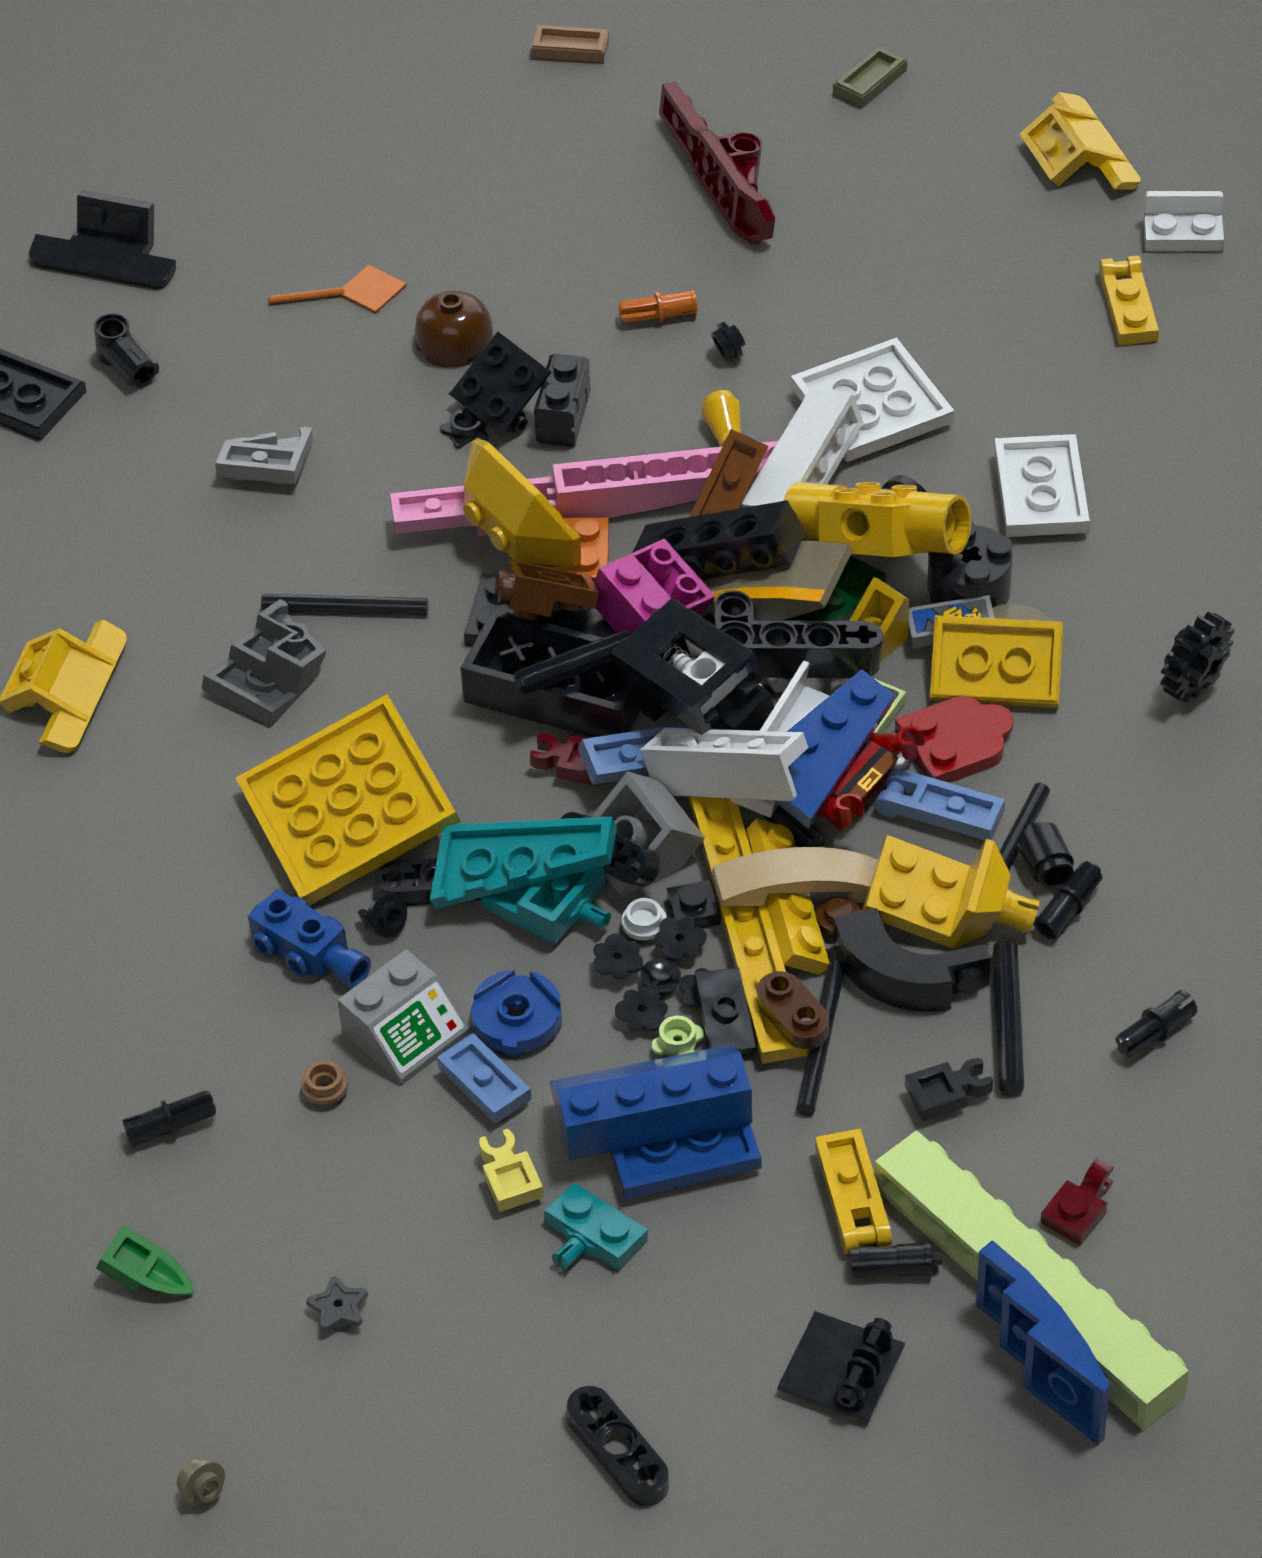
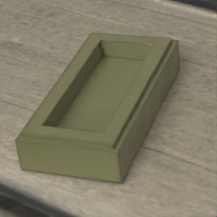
(870, 76)

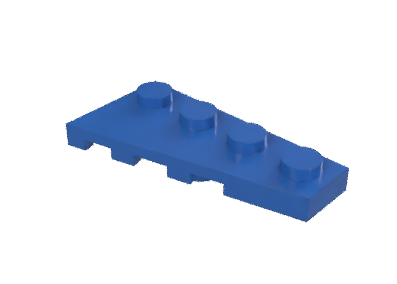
(834, 738)

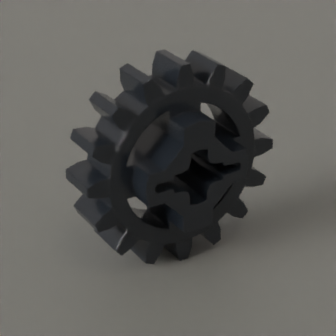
(1197, 656)

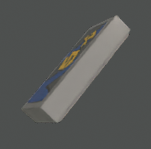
(923, 617)

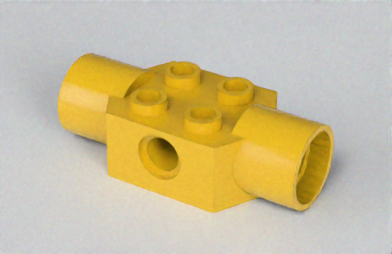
(882, 519)

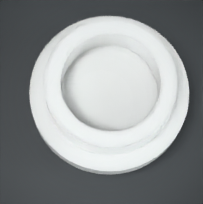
(642, 919)

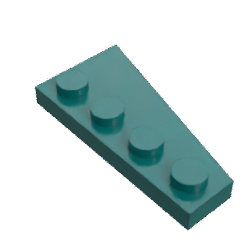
(508, 855)

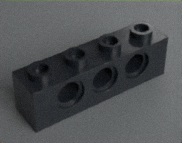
(731, 539)

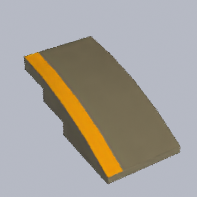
(789, 589)

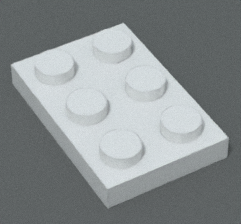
(1041, 485)

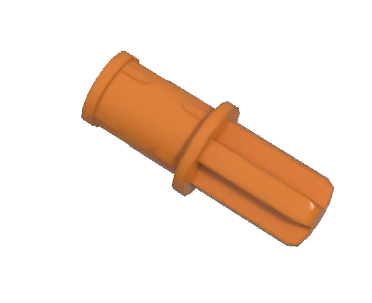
(658, 307)

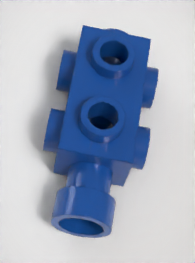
(305, 939)

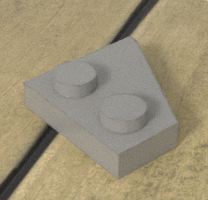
(264, 457)

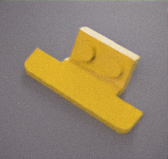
(1072, 135)
(65, 680)

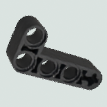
(780, 647)

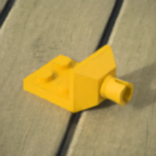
(943, 896)

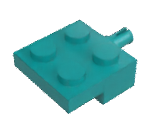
(552, 905)

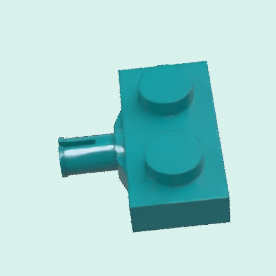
(592, 1229)

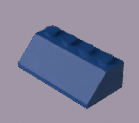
(653, 1101)

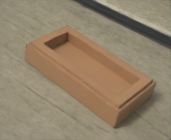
(570, 43)

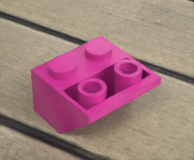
(644, 582)

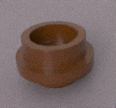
(833, 908)

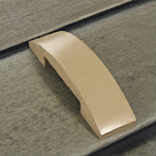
(793, 870)

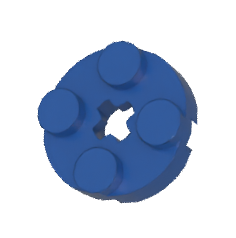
(516, 1033)

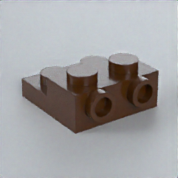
(534, 588)

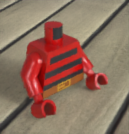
(869, 773)

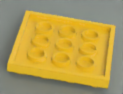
(347, 800)

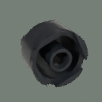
(976, 571)

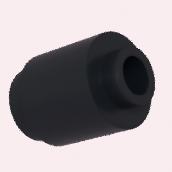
(1046, 854)

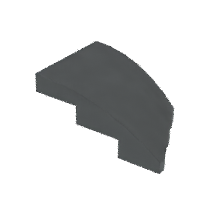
(267, 666)

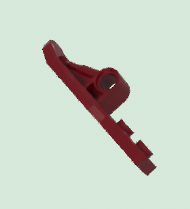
(722, 164)

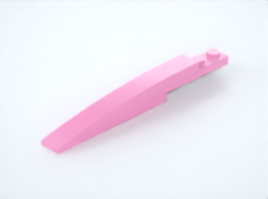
(580, 489)

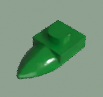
(140, 1263)

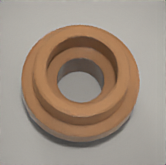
(321, 1074)

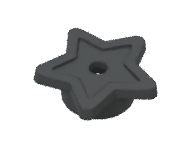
(341, 1316)

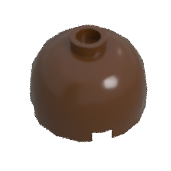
(452, 328)

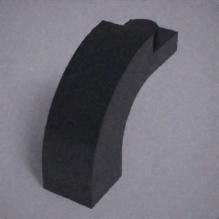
(902, 976)

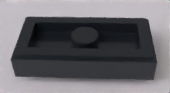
(724, 1010)

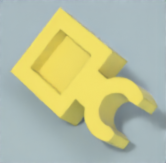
(509, 1174)

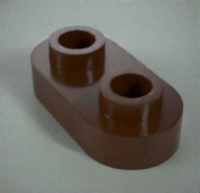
(789, 1006)

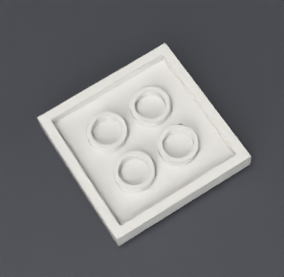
(889, 391)

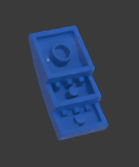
(1045, 1340)

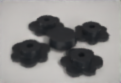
(658, 975)

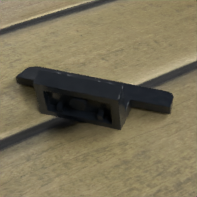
(109, 243)

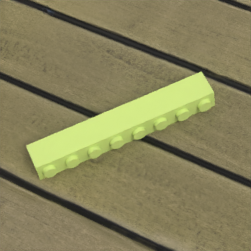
(965, 1218)

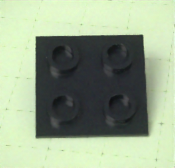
(500, 385)
(842, 1365)

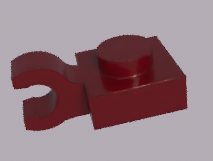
(1079, 1209)

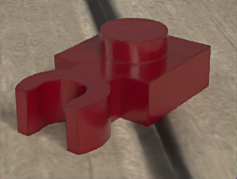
(562, 756)

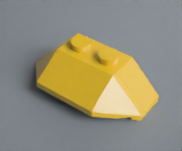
(515, 511)

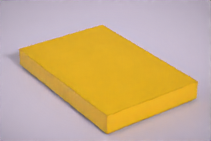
(997, 661)

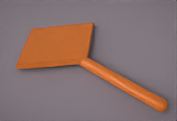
(368, 289)

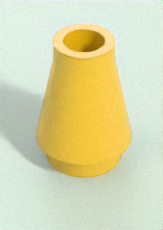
(722, 414)

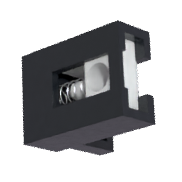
(684, 666)

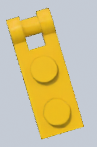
(1128, 301)
(852, 1189)

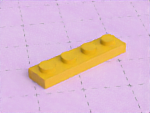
(790, 913)

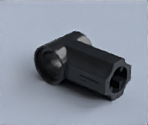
(123, 351)

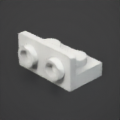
(1183, 221)

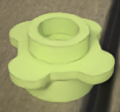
(677, 1029)

